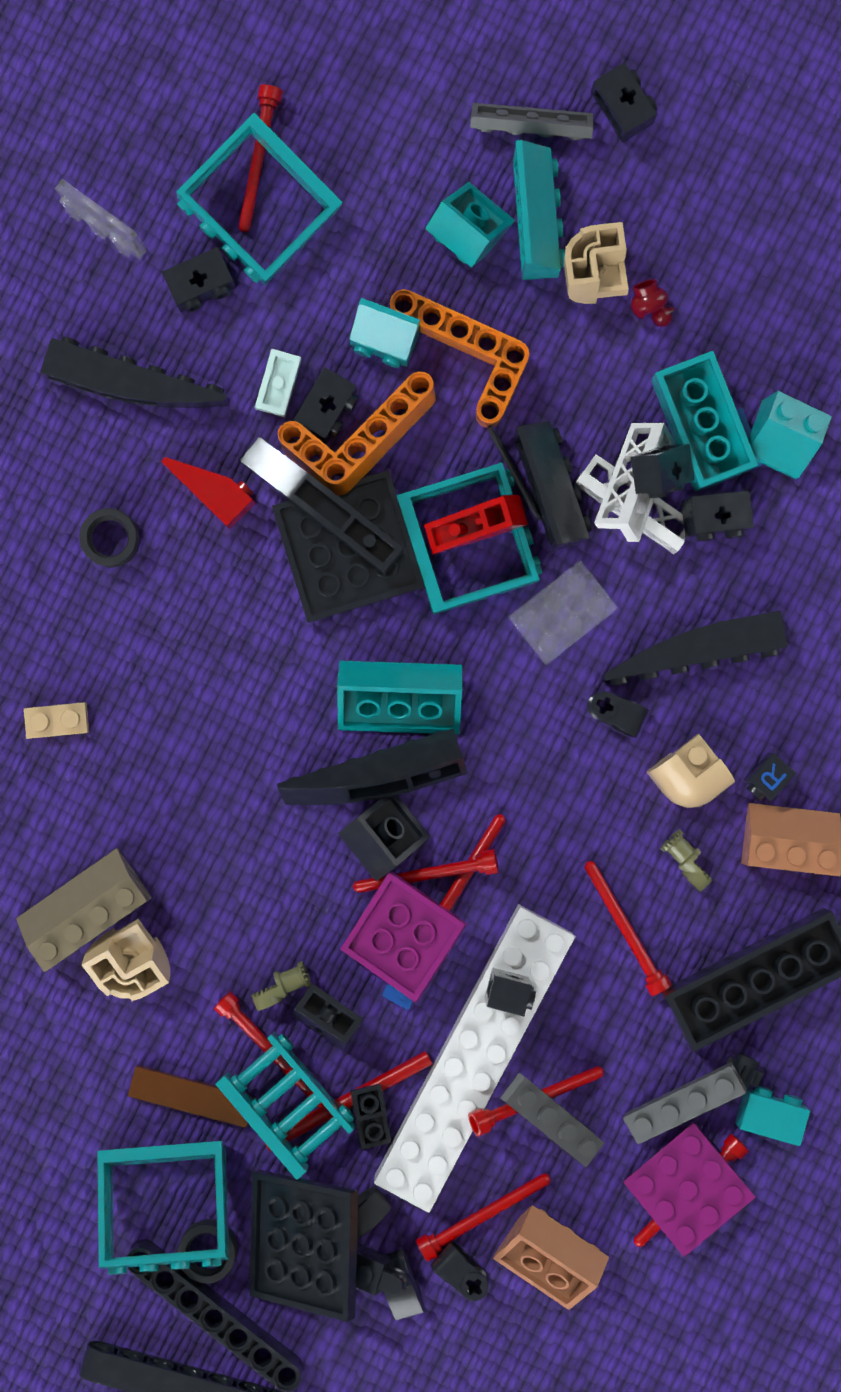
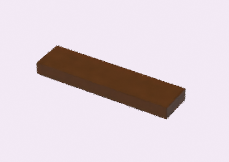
(184, 1095)

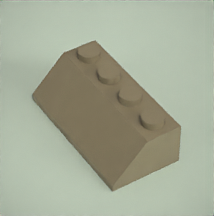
(81, 910)

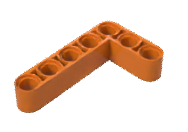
(470, 344)
(362, 439)

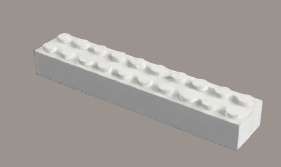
(470, 1064)

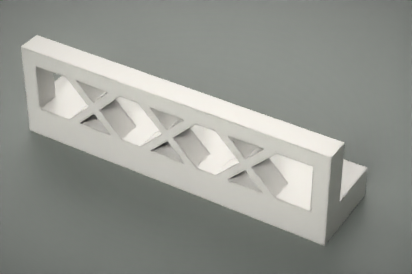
(634, 506)
(652, 528)

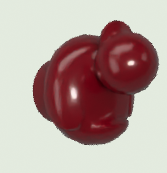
(651, 299)

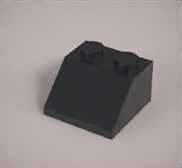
(384, 835)

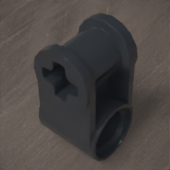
(622, 713)
(457, 1268)

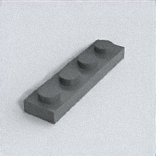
(531, 120)
(685, 1103)
(552, 1120)

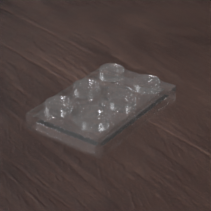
(100, 220)
(563, 612)

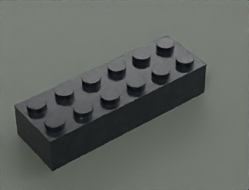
(757, 979)

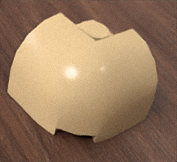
(596, 263)
(691, 774)
(127, 962)

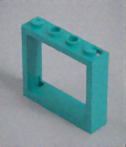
(291, 162)
(521, 535)
(158, 1154)

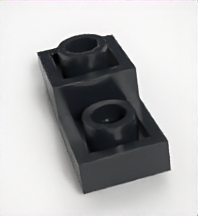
(370, 1116)
(409, 1301)

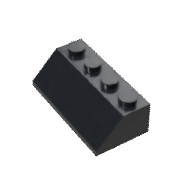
(551, 485)

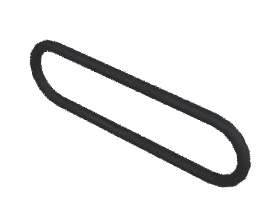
(514, 472)

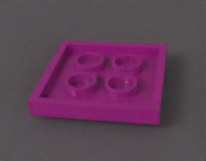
(403, 936)
(689, 1189)

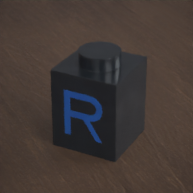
(768, 777)

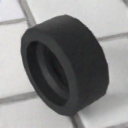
(104, 515)
(371, 1210)
(207, 1275)

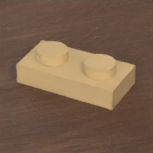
(56, 720)

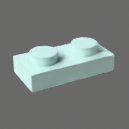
(278, 383)

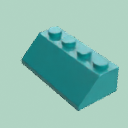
(537, 211)
(705, 416)
(399, 697)

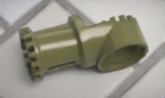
(685, 856)
(285, 983)

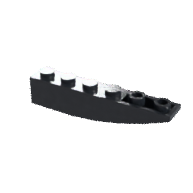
(123, 379)
(323, 506)
(706, 647)
(380, 774)

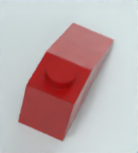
(215, 491)
(476, 523)

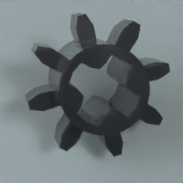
(747, 1069)

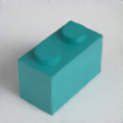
(773, 1115)

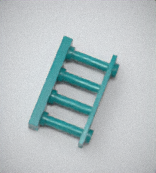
(274, 1134)

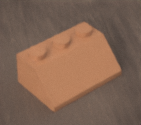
(792, 839)
(551, 1258)

